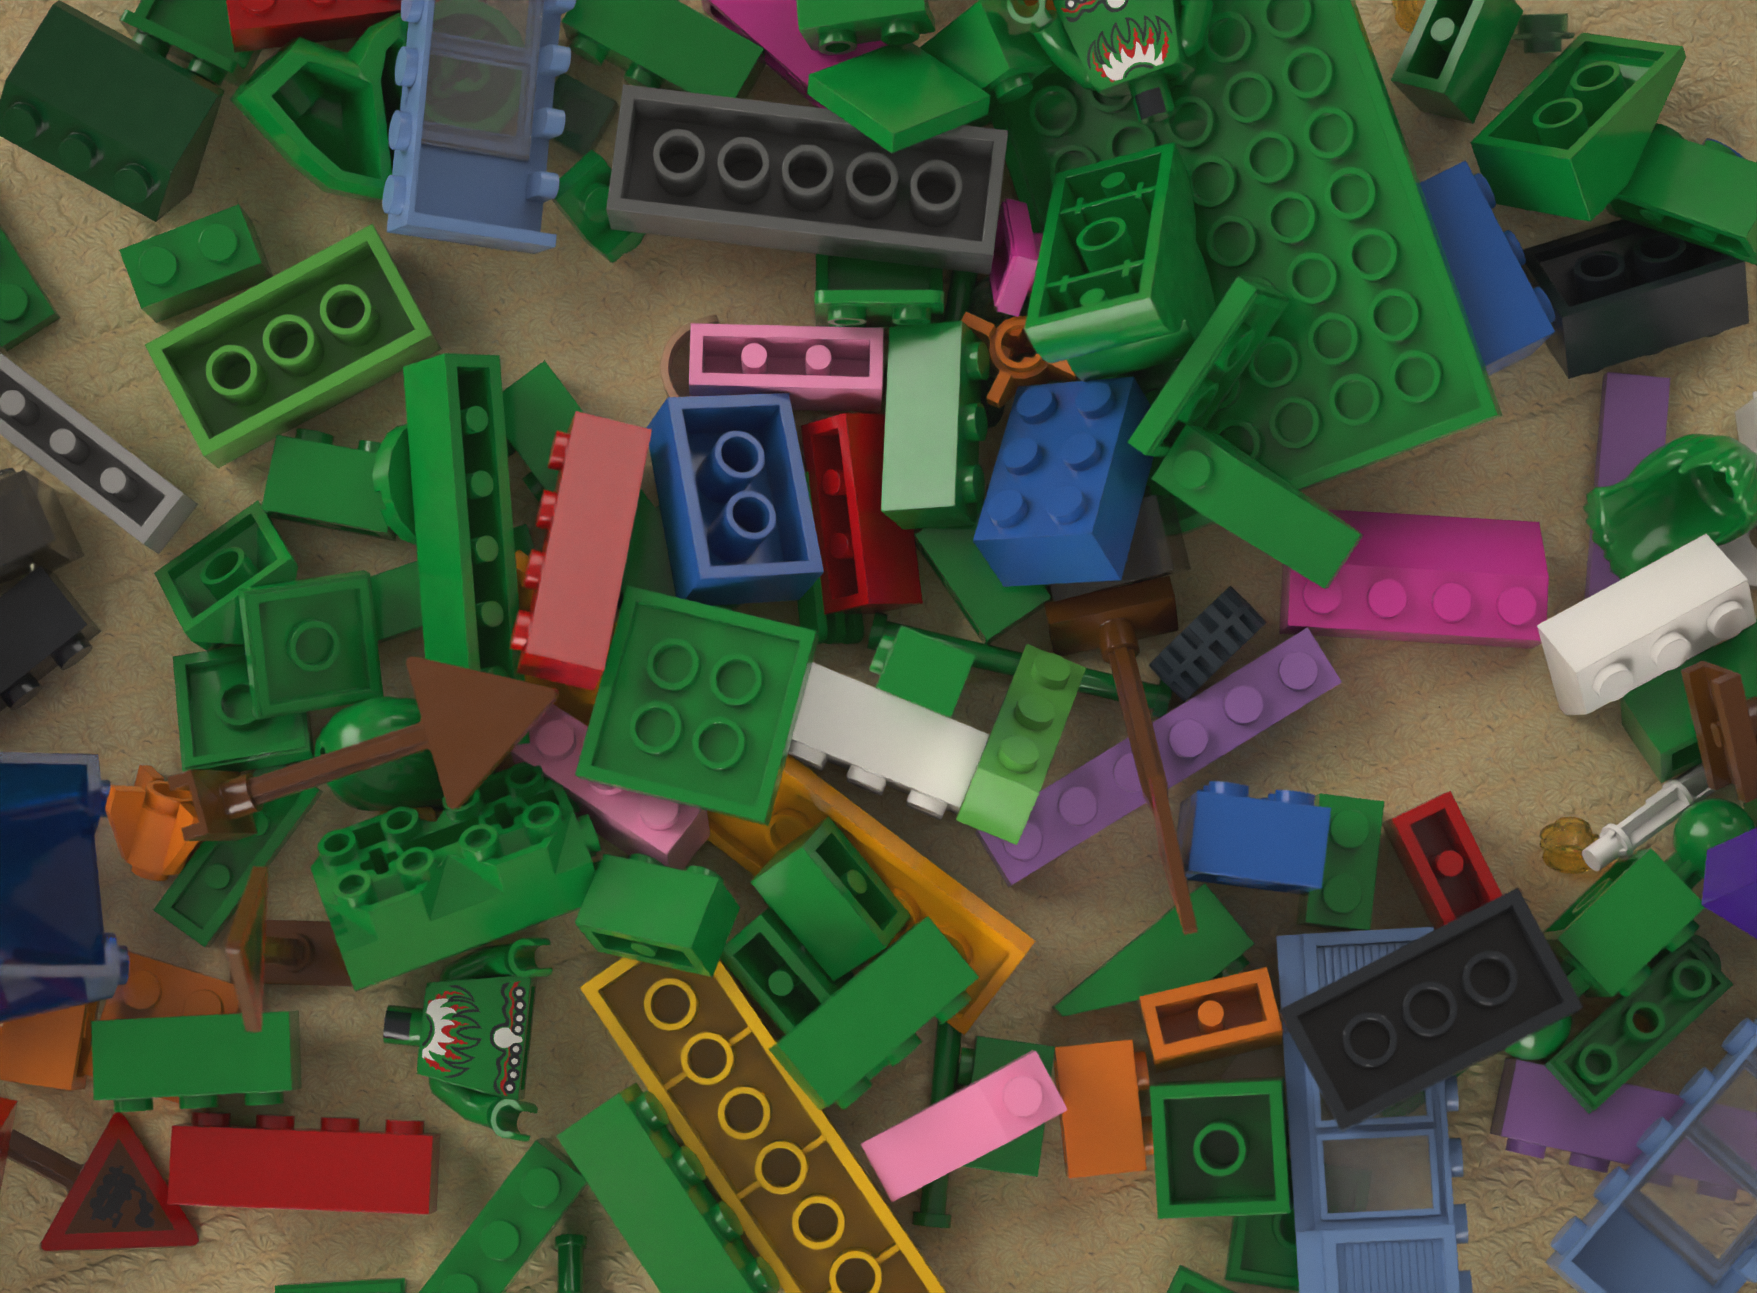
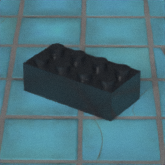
(1430, 1010)

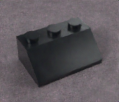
(1632, 294)

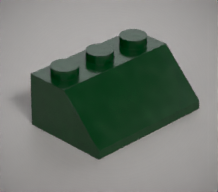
(109, 112)

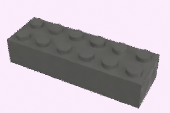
(802, 181)

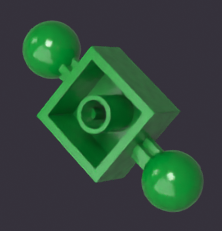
(1634, 915)

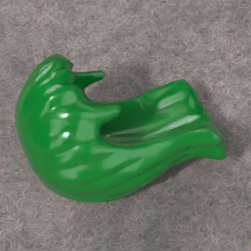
(1673, 498)
(399, 783)

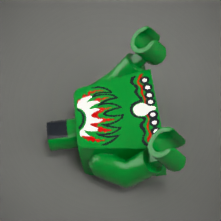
(1122, 45)
(477, 1033)

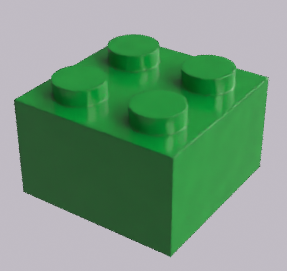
(1221, 1147)

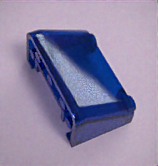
(50, 888)

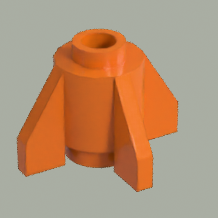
(1004, 346)
(149, 825)

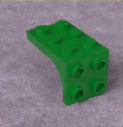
(876, 293)

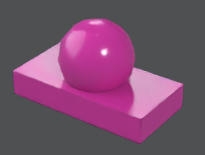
(1014, 257)

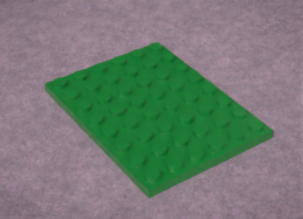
(1303, 191)

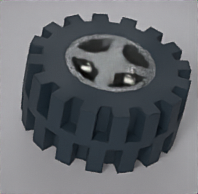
(1207, 643)

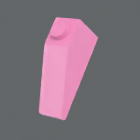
(964, 1126)

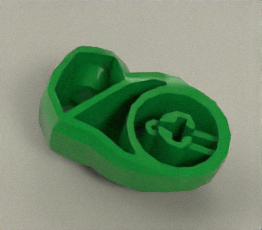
(331, 108)

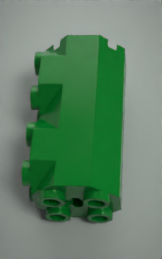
(429, 890)

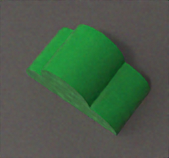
(1120, 267)

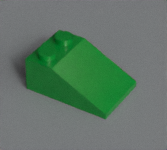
(1578, 126)

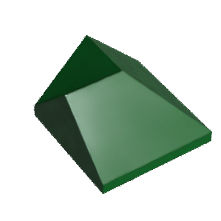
(207, 576)

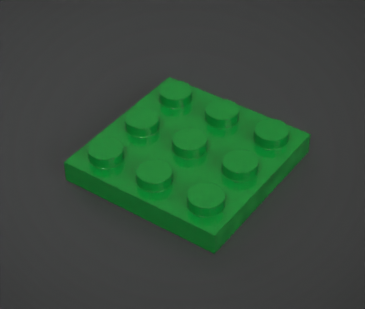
(697, 705)

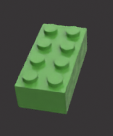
(292, 347)

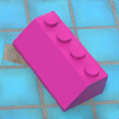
(1428, 583)

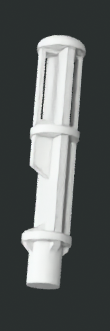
(1656, 814)

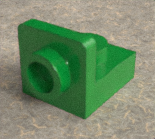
(583, 202)

